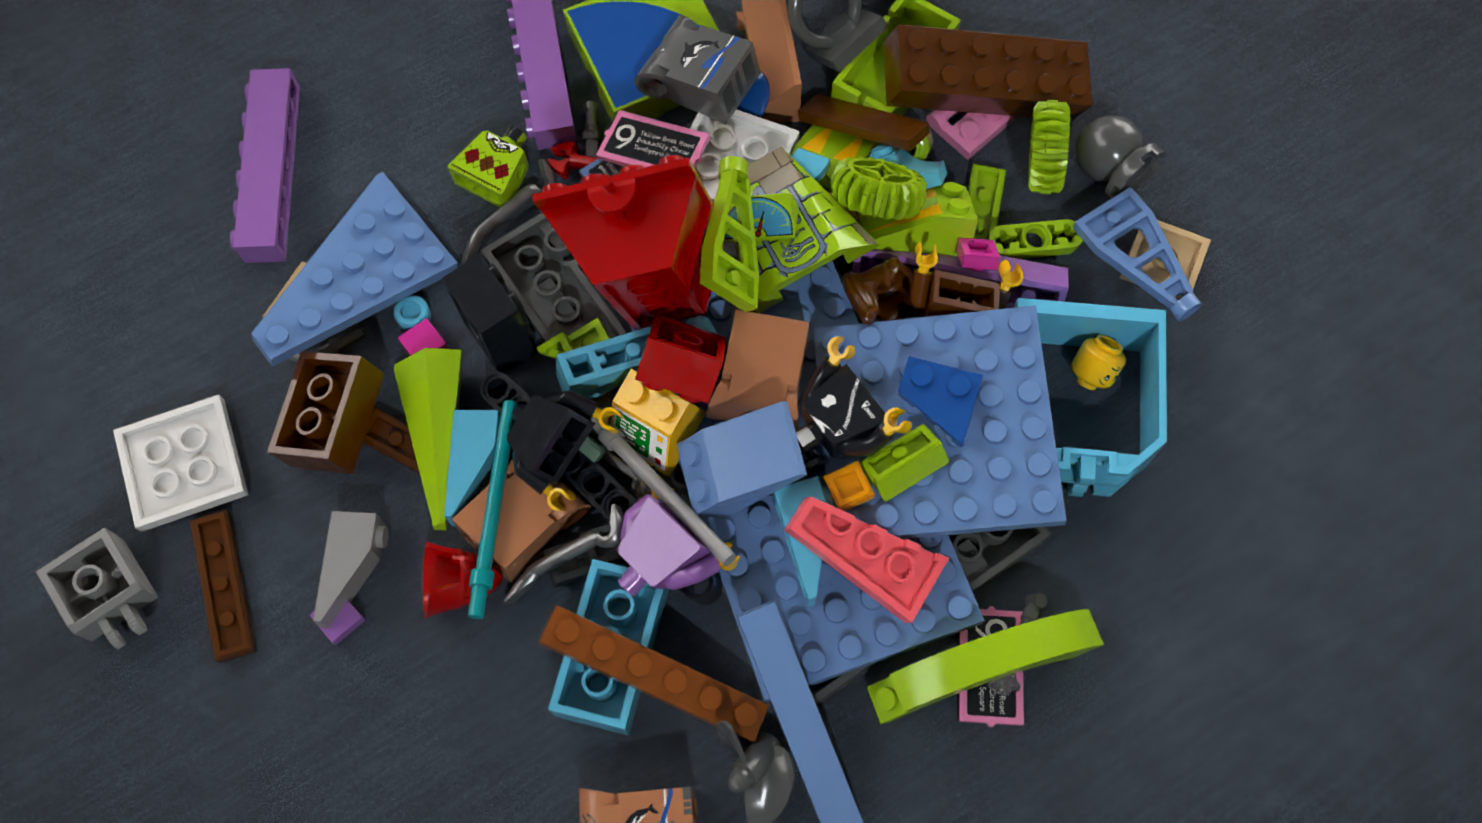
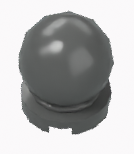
(1115, 154)

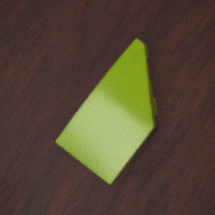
(586, 335)

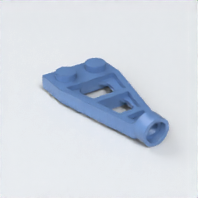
(1115, 219)

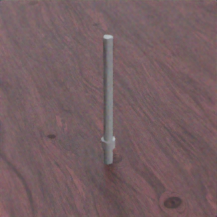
(617, 443)

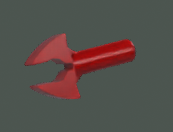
(573, 160)

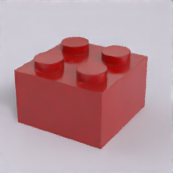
(681, 359)

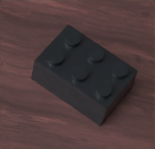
(491, 313)

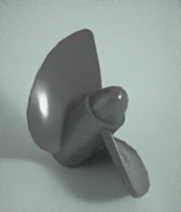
(761, 771)

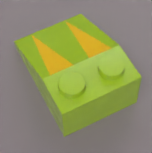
(833, 146)
(941, 221)

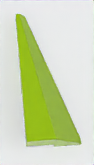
(429, 395)

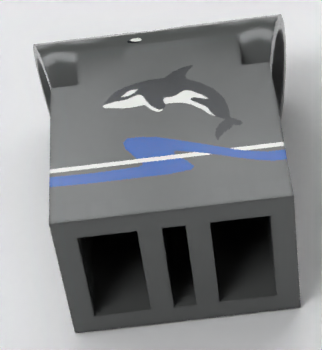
(700, 70)

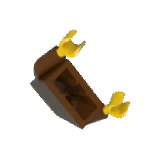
(953, 293)

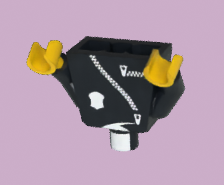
(843, 412)
(549, 436)

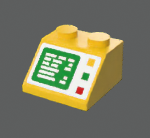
(654, 422)

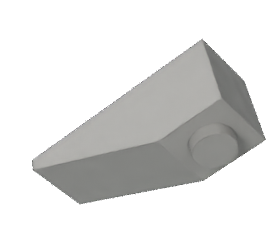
(349, 558)

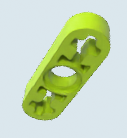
(1045, 230)

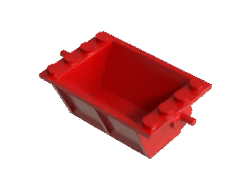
(637, 236)

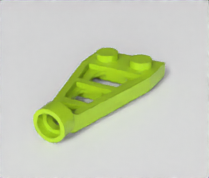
(718, 270)

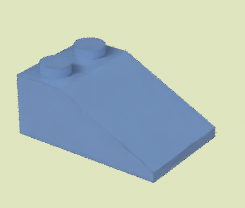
(741, 461)

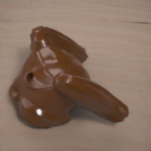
(879, 290)

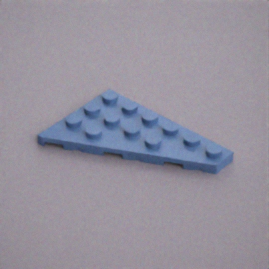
(363, 266)

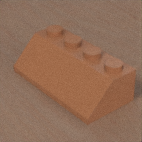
(770, 31)

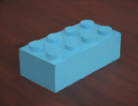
(587, 694)

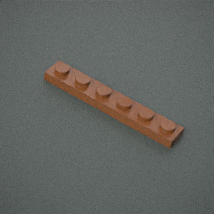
(652, 673)

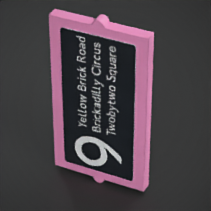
(646, 141)
(981, 703)

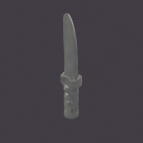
(591, 135)

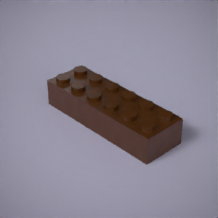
(984, 71)

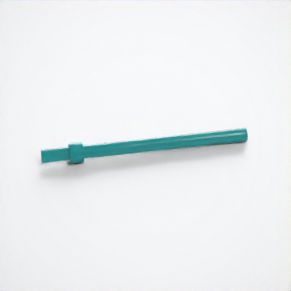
(482, 577)

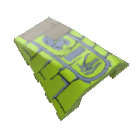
(821, 232)

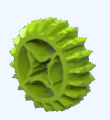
(1049, 147)
(878, 188)

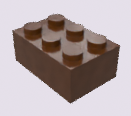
(326, 412)

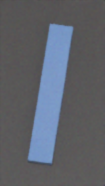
(798, 715)

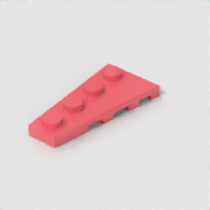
(877, 562)

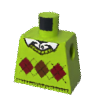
(492, 166)

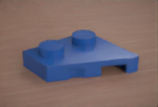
(941, 394)

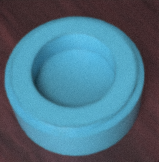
(411, 312)

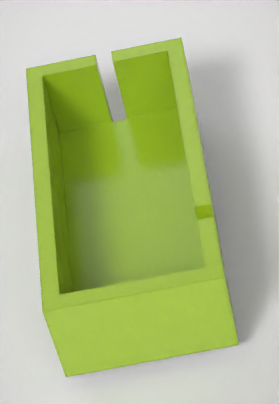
(864, 76)

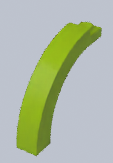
(984, 661)

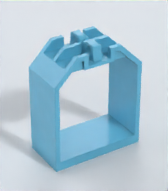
(1136, 331)

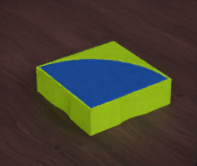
(618, 40)

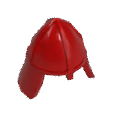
(447, 578)

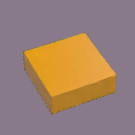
(849, 486)

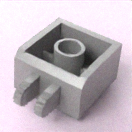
(98, 588)

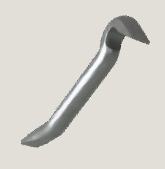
(505, 212)
(567, 553)

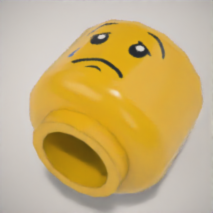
(1098, 362)

